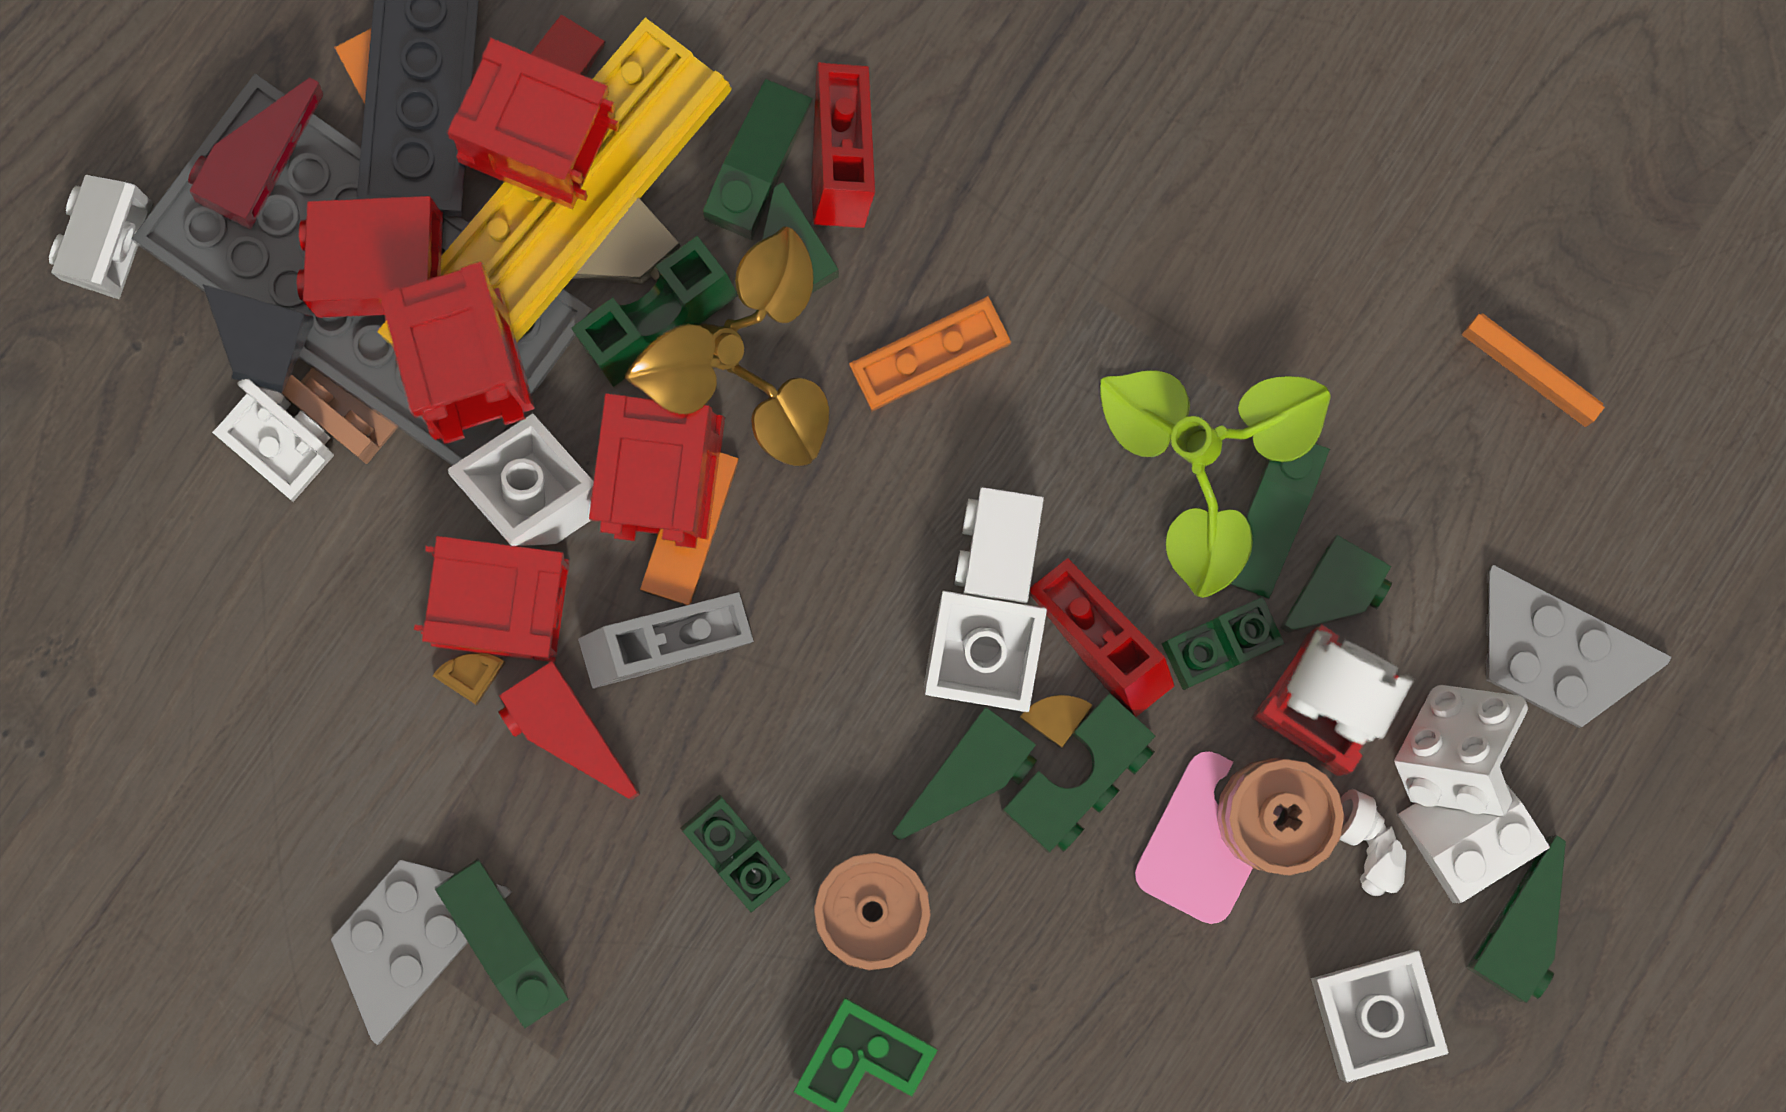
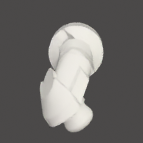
(1385, 857)

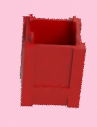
(532, 123)
(457, 352)
(656, 470)
(495, 599)
(1311, 735)

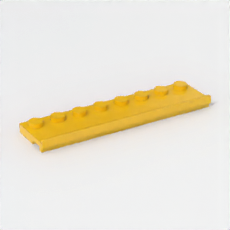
(539, 245)

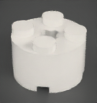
(1348, 687)

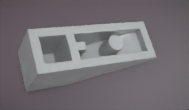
(664, 639)

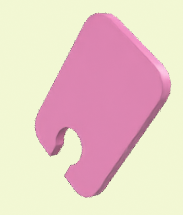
(1185, 856)

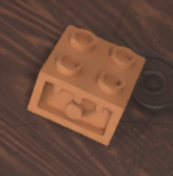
(340, 414)

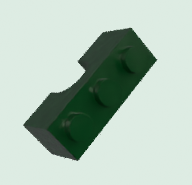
(686, 293)
(1114, 743)

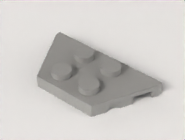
(1560, 653)
(398, 944)

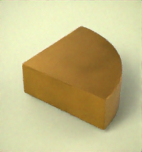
(470, 674)
(1056, 716)

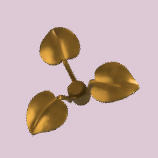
(679, 365)

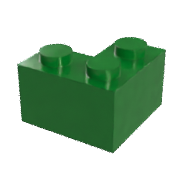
(862, 1043)

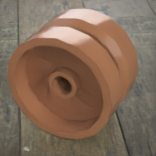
(1310, 822)
(841, 908)

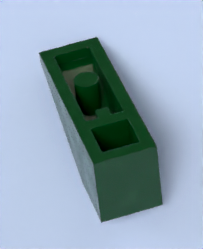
(756, 159)
(1276, 516)
(975, 769)
(1524, 936)
(502, 943)

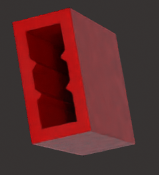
(366, 249)

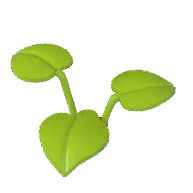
(1154, 408)

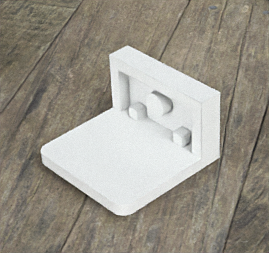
(273, 442)
(1458, 750)

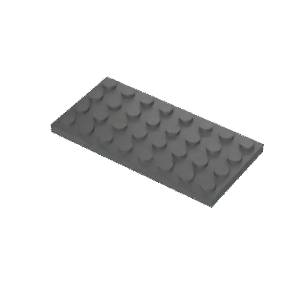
(268, 257)

